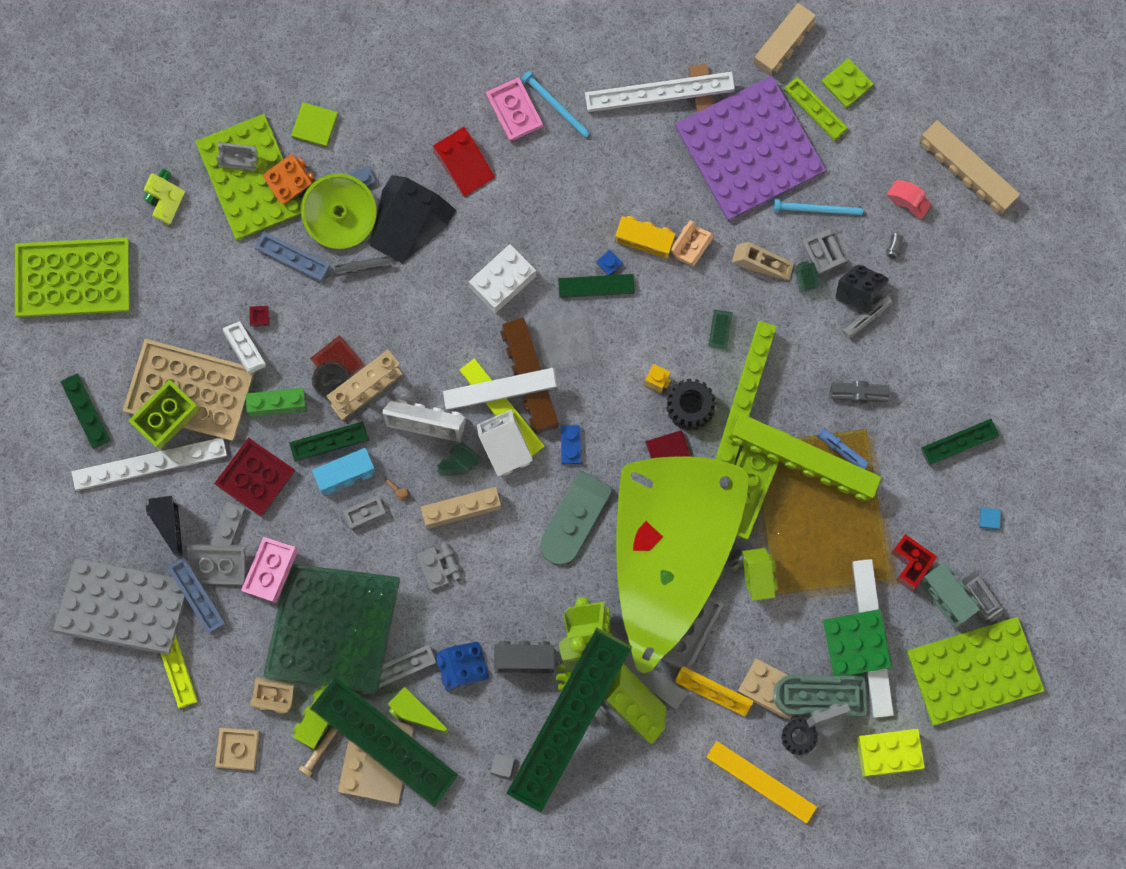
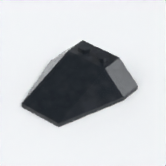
(408, 218)

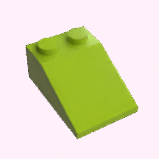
(411, 710)

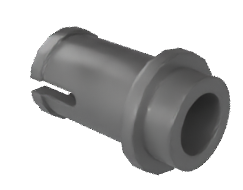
(894, 246)
(739, 559)

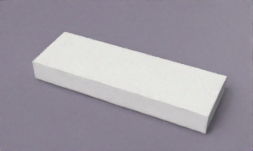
(244, 347)

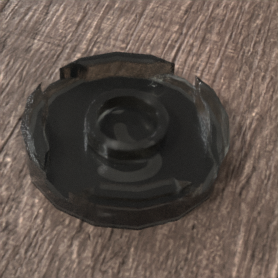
(329, 377)

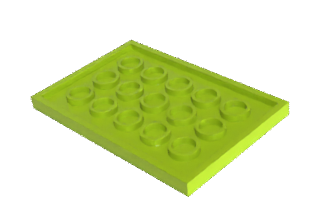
(244, 193)
(72, 277)
(975, 671)

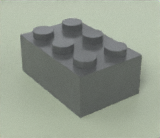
(523, 657)

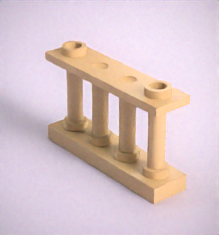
(365, 385)

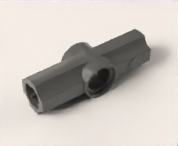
(859, 391)

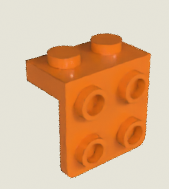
(289, 178)

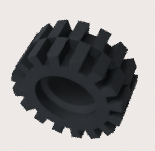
(795, 748)

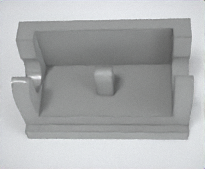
(237, 156)

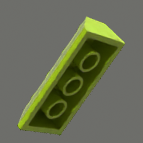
(636, 705)

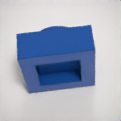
(609, 262)

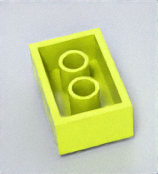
(890, 753)

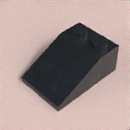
(165, 516)

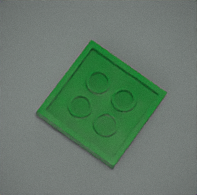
(857, 643)

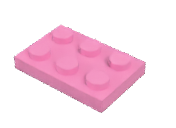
(514, 109)
(269, 570)

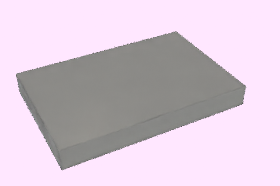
(218, 563)

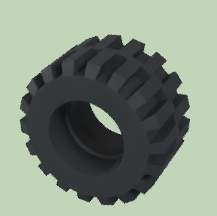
(686, 419)

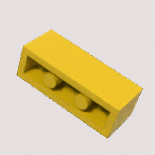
(645, 236)

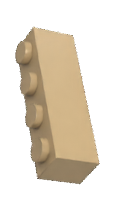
(784, 39)
(461, 507)

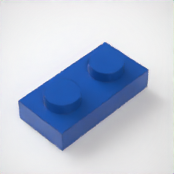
(570, 444)

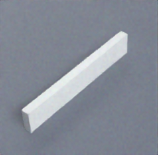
(500, 389)

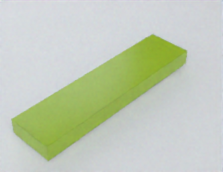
(816, 109)

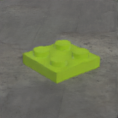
(847, 83)

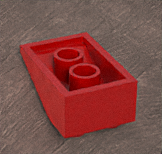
(463, 161)

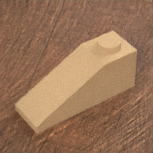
(762, 261)

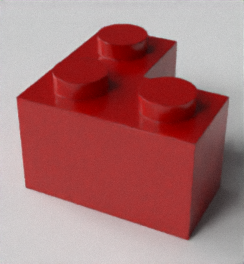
(917, 560)

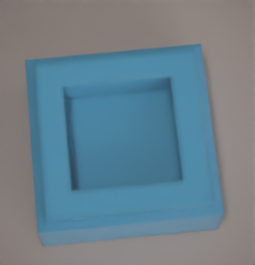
(989, 518)

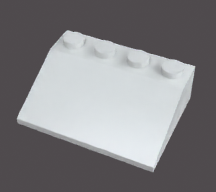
(424, 421)

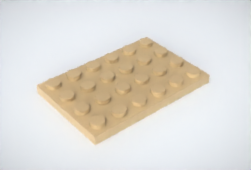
(210, 382)

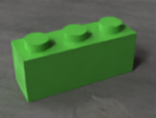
(276, 402)

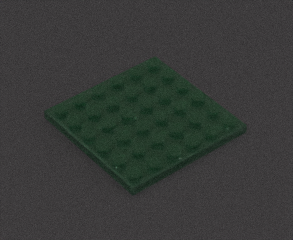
(332, 627)

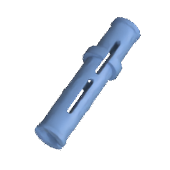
(840, 447)

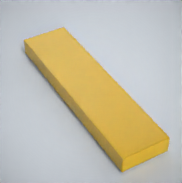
(714, 691)

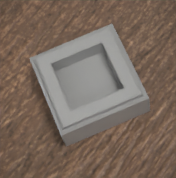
(502, 765)

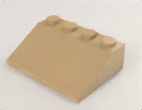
(367, 778)

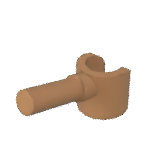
(401, 493)

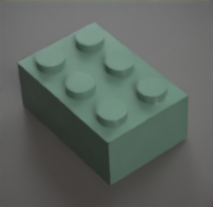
(949, 595)

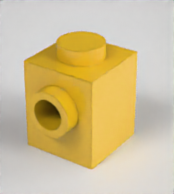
(658, 378)

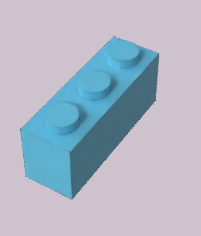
(344, 471)

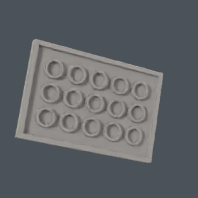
(120, 607)

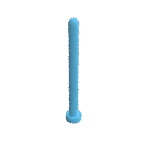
(528, 77)
(816, 208)

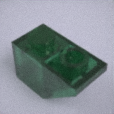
(459, 462)

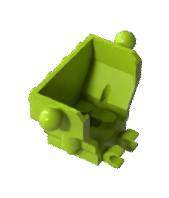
(580, 625)

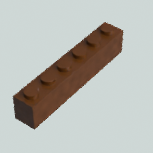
(525, 361)

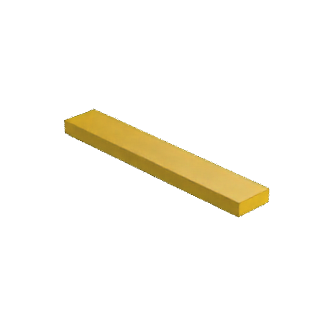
(761, 782)

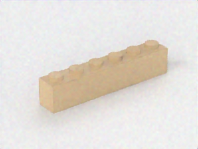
(969, 167)

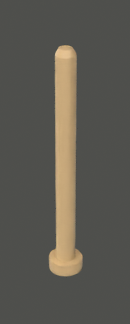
(318, 752)

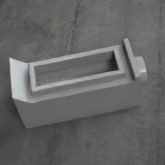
(987, 603)

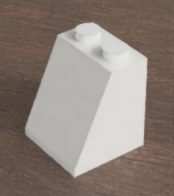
(504, 443)

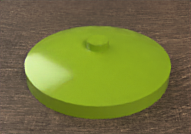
(338, 211)

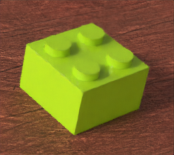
(759, 574)

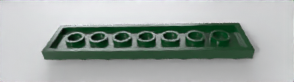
(384, 742)

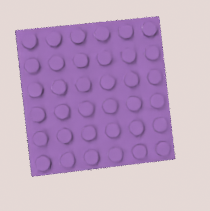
(749, 148)

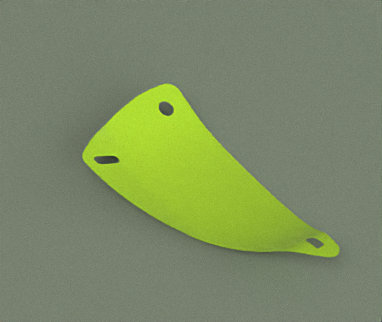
(697, 533)

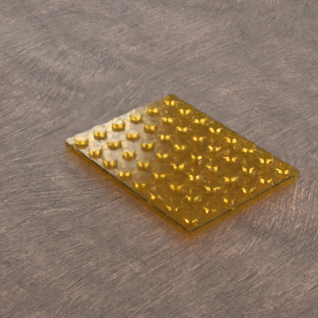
(818, 529)

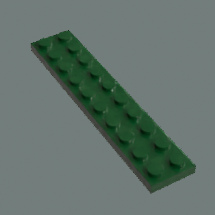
(569, 719)

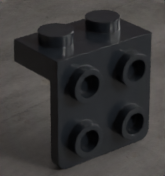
(859, 287)

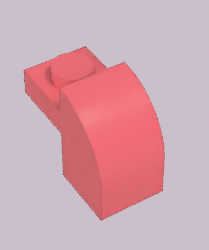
(910, 196)

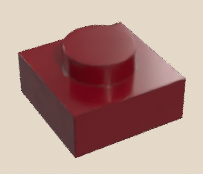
(259, 316)

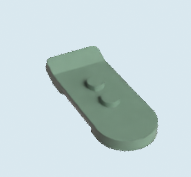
(574, 518)
(811, 693)

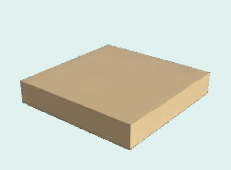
(237, 749)

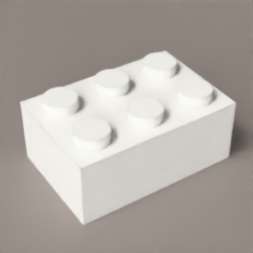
(502, 278)

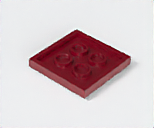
(254, 477)

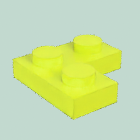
(168, 196)

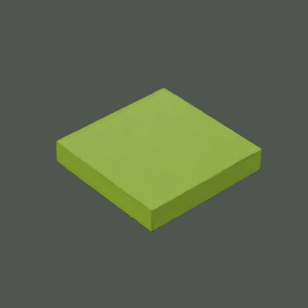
(314, 124)

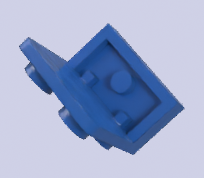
(461, 665)

